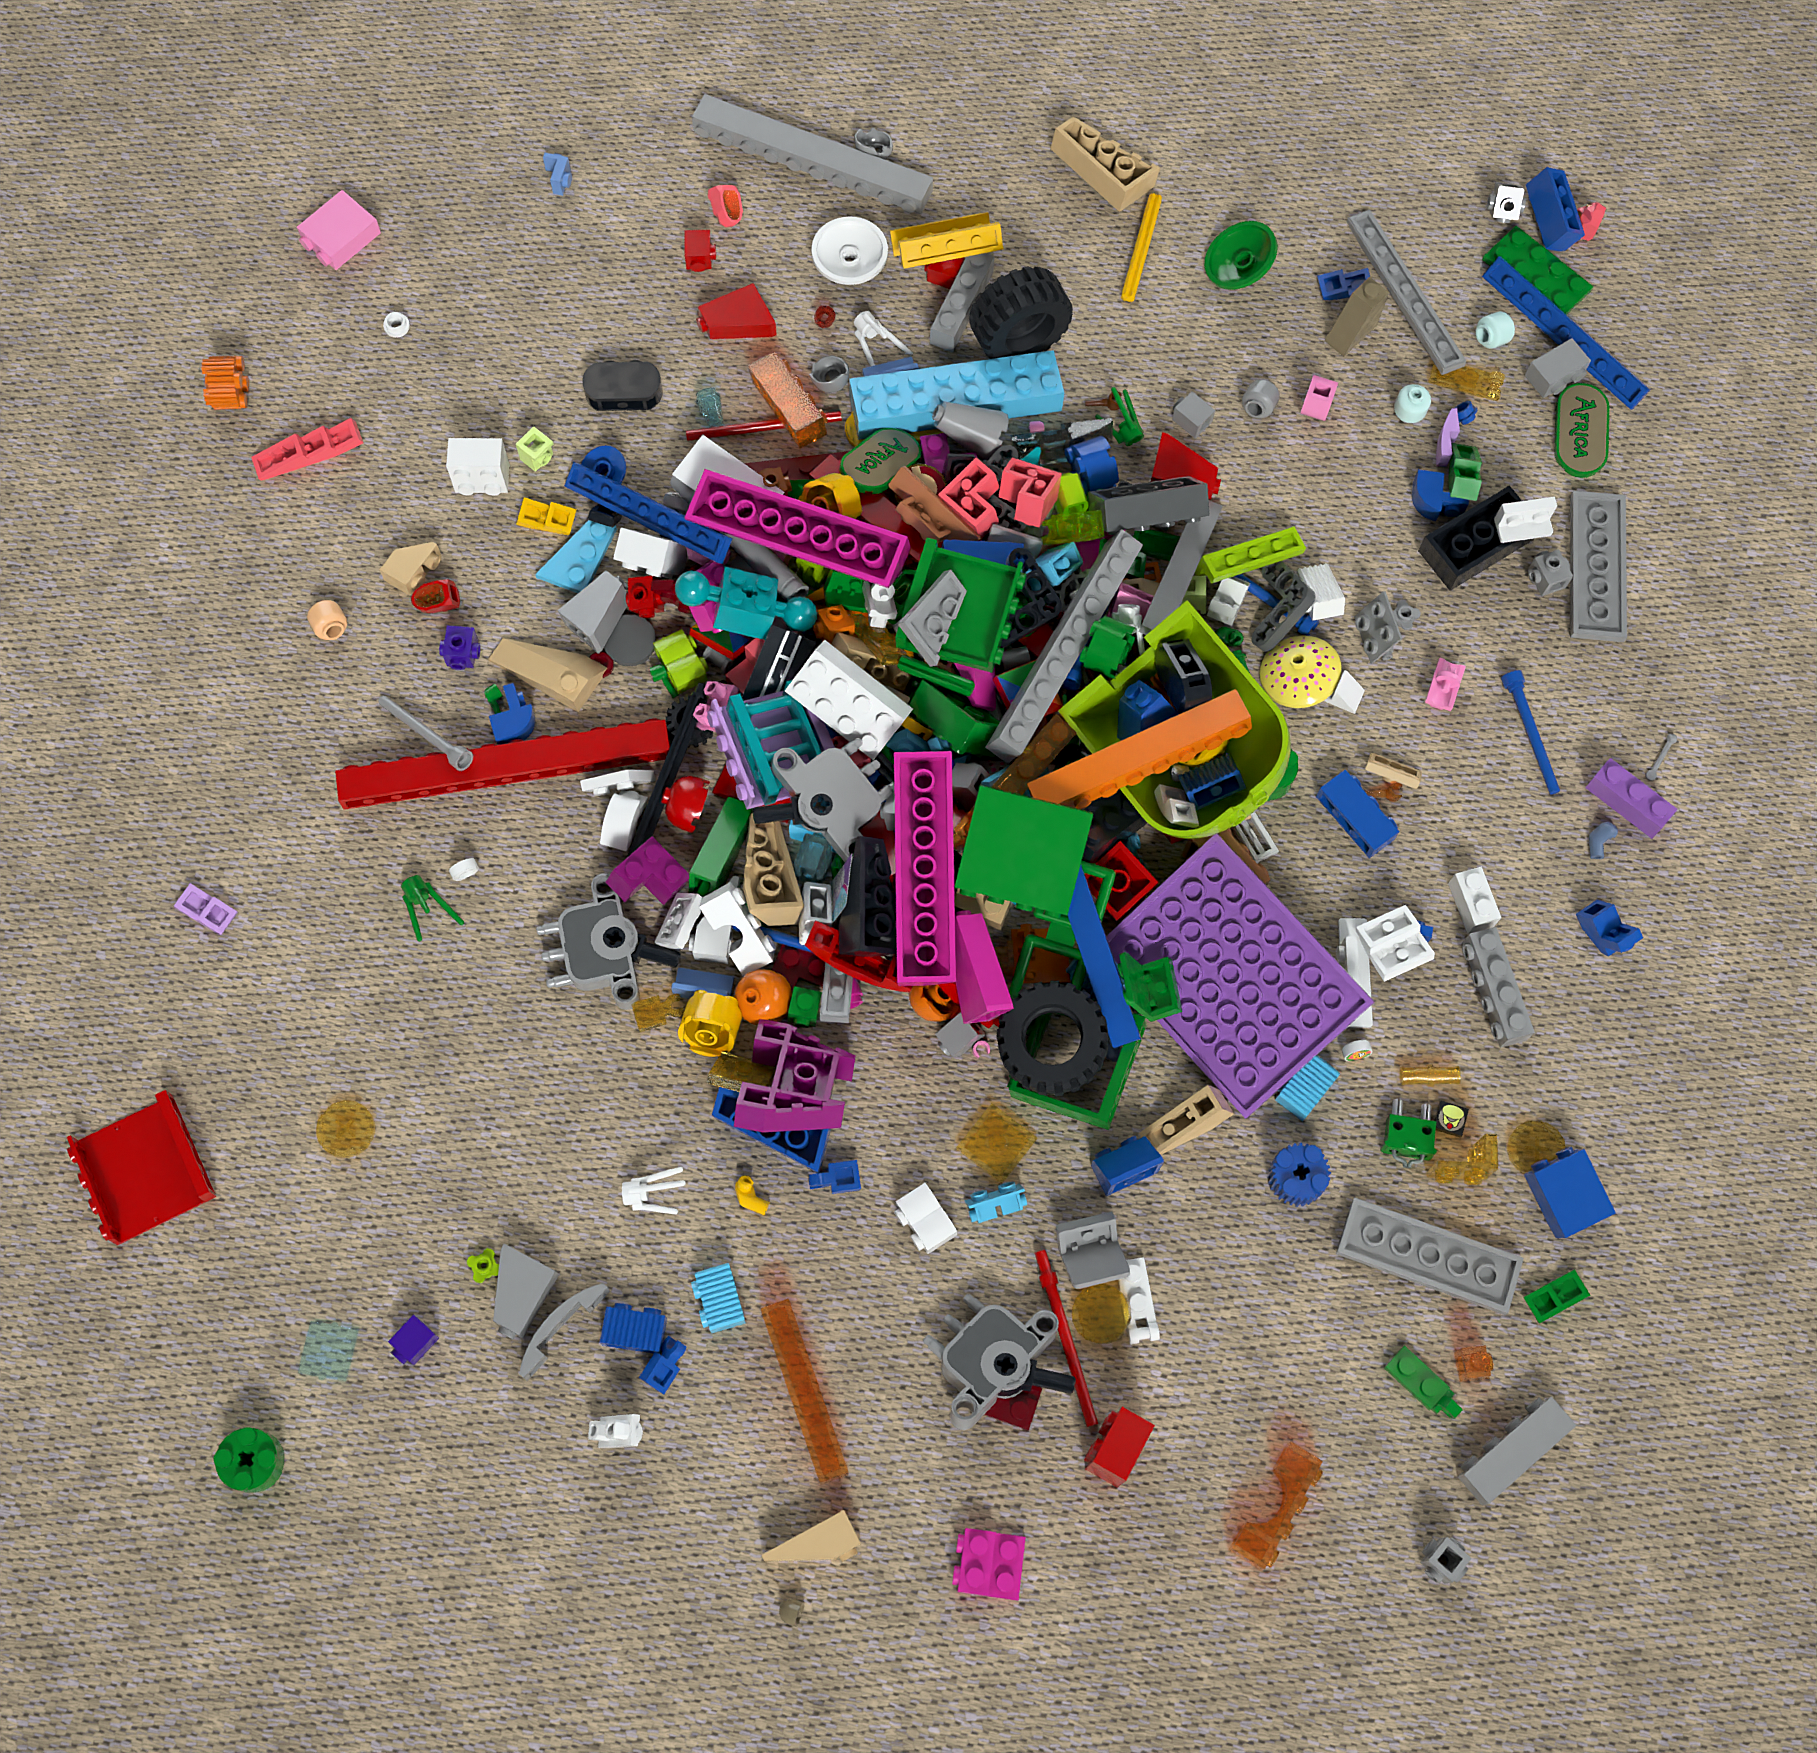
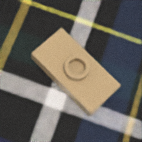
(1393, 771)

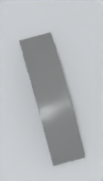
(588, 1299)

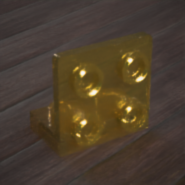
(1480, 1165)

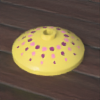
(1305, 682)

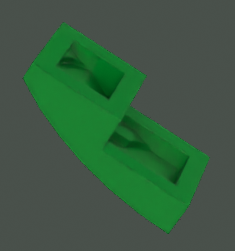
(1556, 1296)

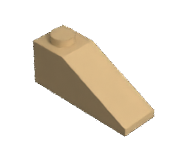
(1188, 1120)
(822, 1542)

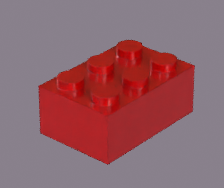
(1120, 1446)

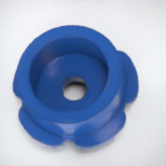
(1466, 412)

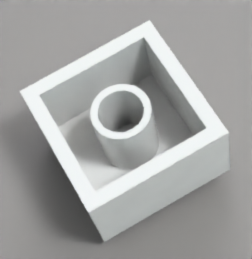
(478, 465)
(650, 553)

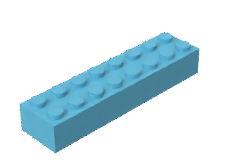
(907, 399)

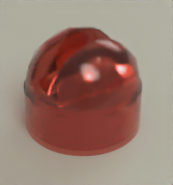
(819, 314)

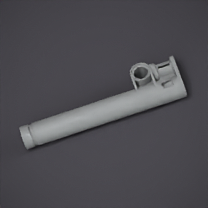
(758, 557)

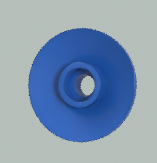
(606, 459)

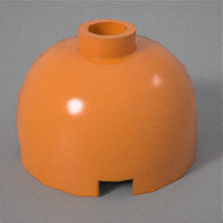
(763, 996)
(932, 1003)

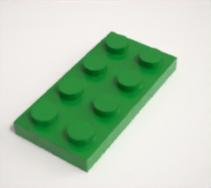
(1541, 269)

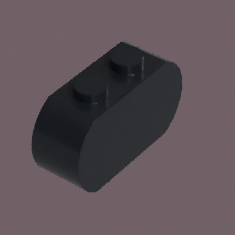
(622, 386)
(1182, 674)

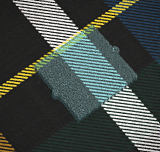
(328, 1351)

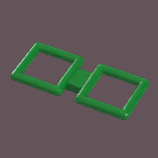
(1060, 935)

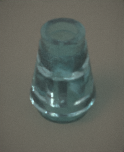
(710, 406)

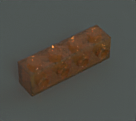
(788, 400)

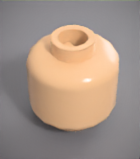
(327, 620)

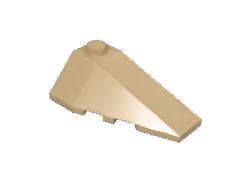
(555, 672)
(770, 877)

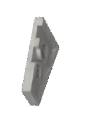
(932, 614)

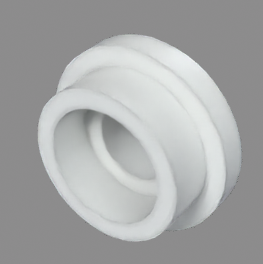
(394, 318)

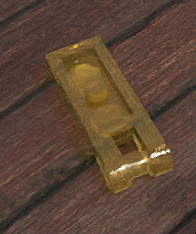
(1469, 381)
(878, 641)

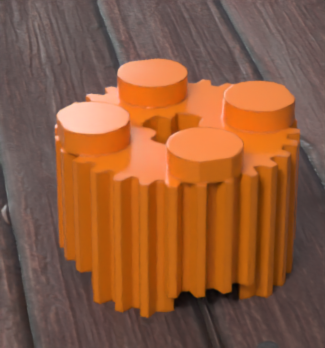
(225, 382)

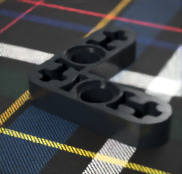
(1035, 607)

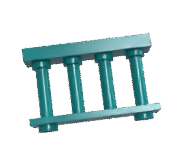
(750, 738)

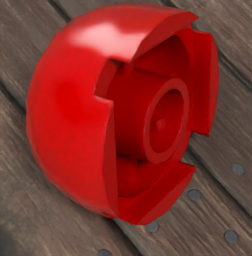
(685, 801)

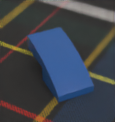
(1340, 285)

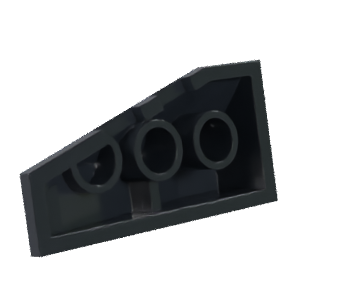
(869, 916)

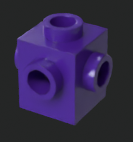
(460, 647)

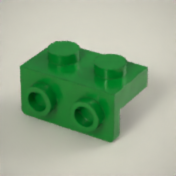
(844, 590)

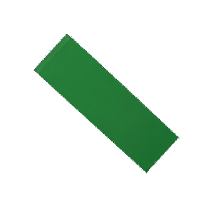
(1464, 472)

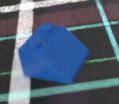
(1141, 709)
(1126, 1165)

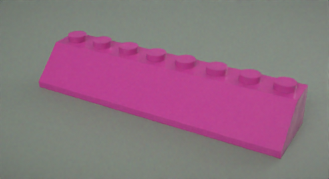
(798, 529)
(924, 868)

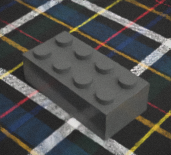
(1151, 504)

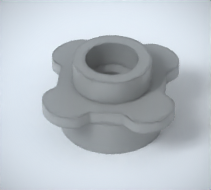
(1412, 614)

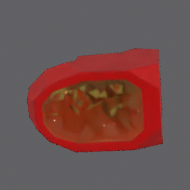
(436, 596)

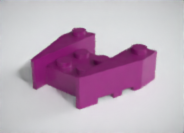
(800, 1084)

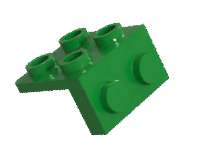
(1150, 987)

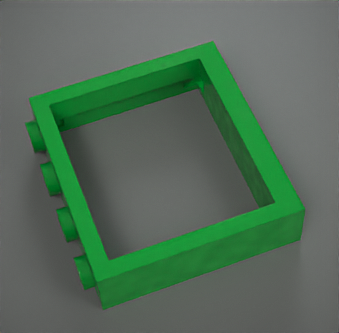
(1114, 1091)

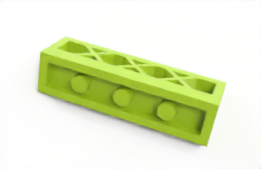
(1251, 555)

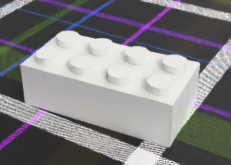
(848, 699)

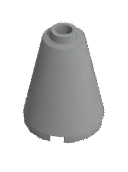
(972, 427)

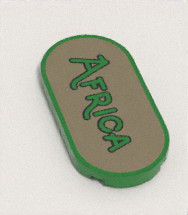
(1582, 430)
(879, 459)

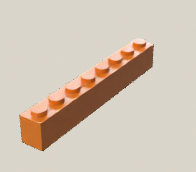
(1145, 753)

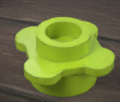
(480, 1273)

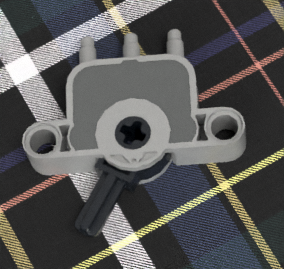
(588, 951)

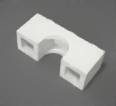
(728, 907)

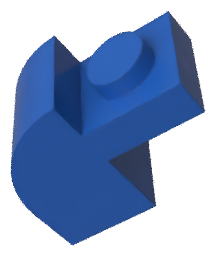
(1431, 500)
(517, 721)
(1605, 928)

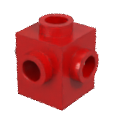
(641, 598)

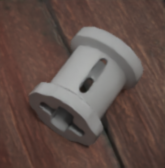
(719, 660)

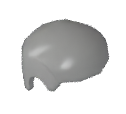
(874, 139)
(837, 370)

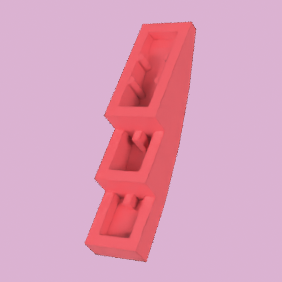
(303, 451)

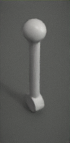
(1651, 775)

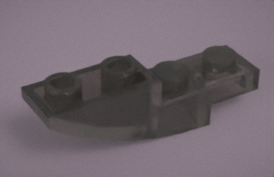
(1054, 442)

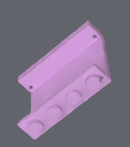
(736, 761)

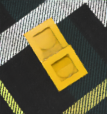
(545, 517)

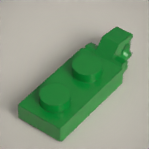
(1422, 1383)

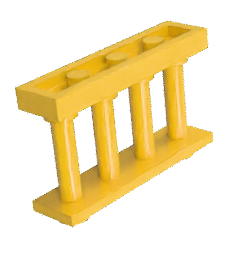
(946, 240)

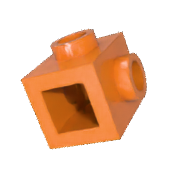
(831, 621)

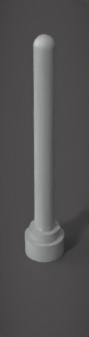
(457, 756)

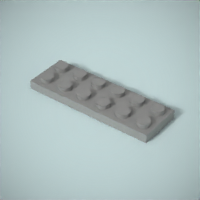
(1598, 566)
(1430, 1256)

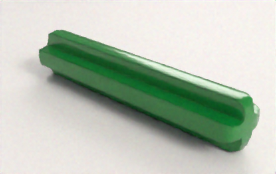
(936, 675)

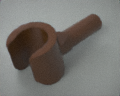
(1104, 402)

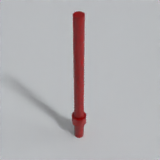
(750, 427)
(1049, 1281)

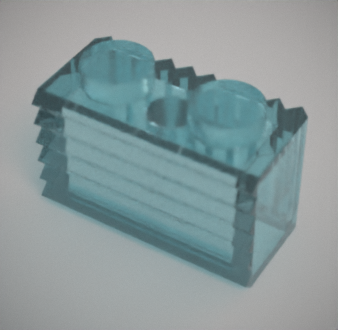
(813, 859)

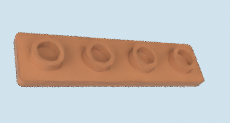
(927, 511)

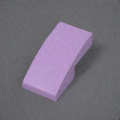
(1447, 436)
(205, 909)

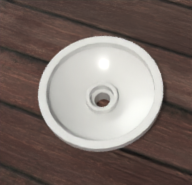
(849, 239)

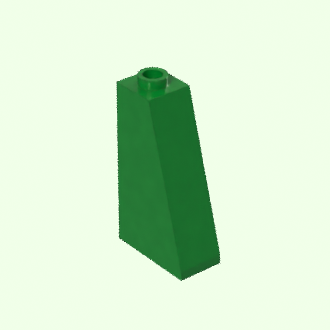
(720, 848)

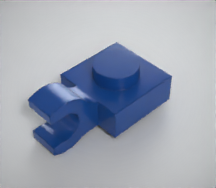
(841, 1177)
(662, 1368)

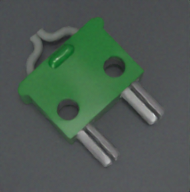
(1409, 1138)

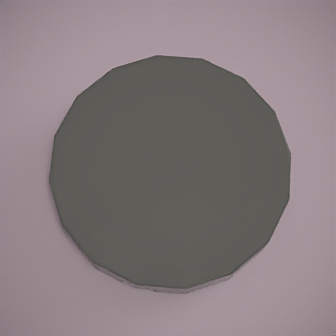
(631, 641)

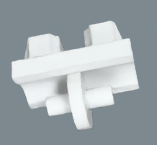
(879, 604)
(616, 1431)

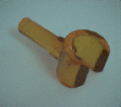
(1388, 793)

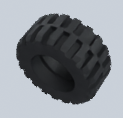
(1021, 313)
(1053, 999)

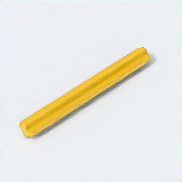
(1141, 247)

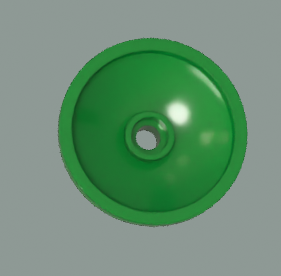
(1241, 255)

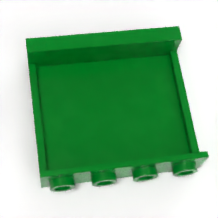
(985, 609)
(1023, 851)

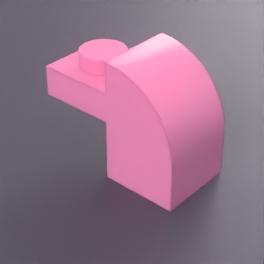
(1319, 398)

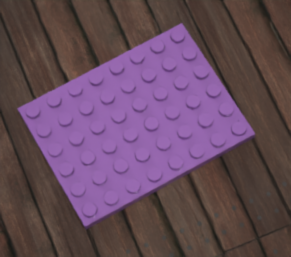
(1247, 975)

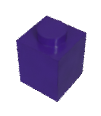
(412, 1341)

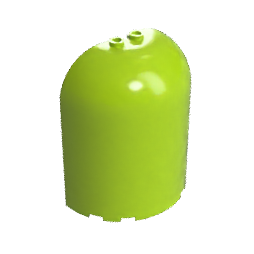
(1259, 754)

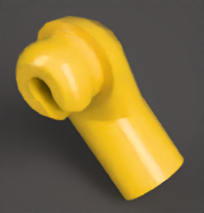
(747, 1197)

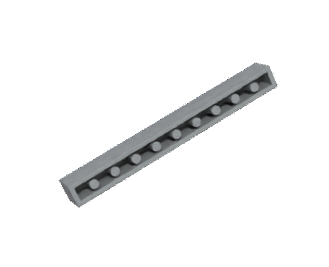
(812, 154)
(1063, 647)

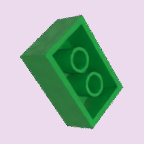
(954, 719)

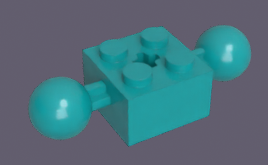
(745, 602)

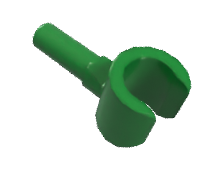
(659, 673)
(492, 694)

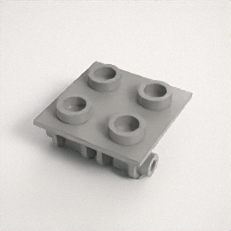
(1378, 628)

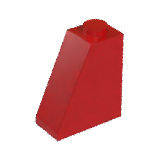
(737, 316)
(1178, 461)

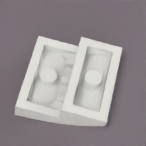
(1394, 943)

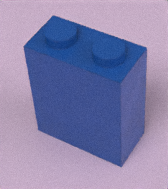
(1569, 1192)

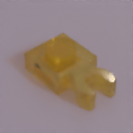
(651, 1012)

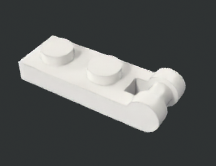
(1139, 1296)

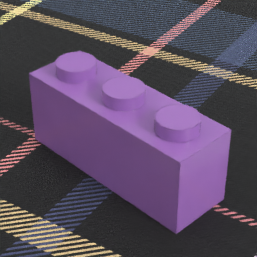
(1631, 798)

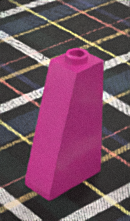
(978, 973)

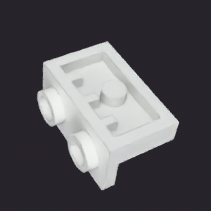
(1525, 519)
(679, 921)

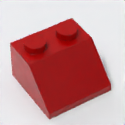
(1131, 881)

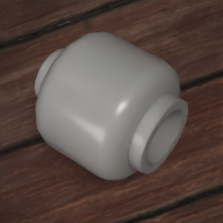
(1260, 398)

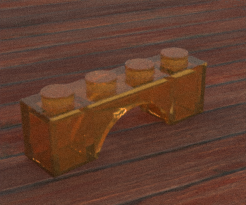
(1258, 1541)

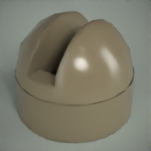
(789, 1610)

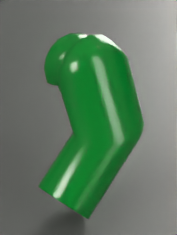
(1230, 636)

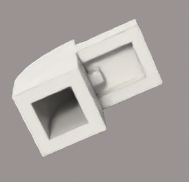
(1228, 600)
(621, 819)

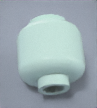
(1495, 330)
(1412, 403)

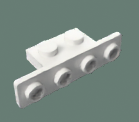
(1356, 962)

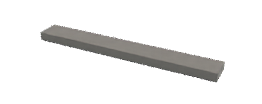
(1406, 292)
(1180, 569)

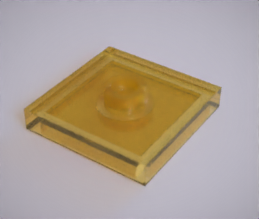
(732, 1070)
(996, 1143)

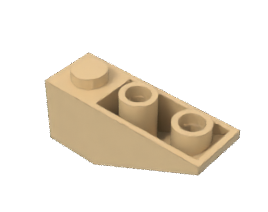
(861, 655)

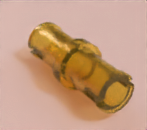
(1430, 1075)

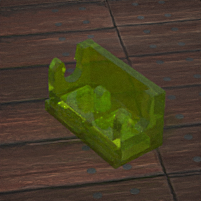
(1073, 527)

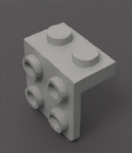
(1091, 1250)

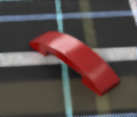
(873, 970)

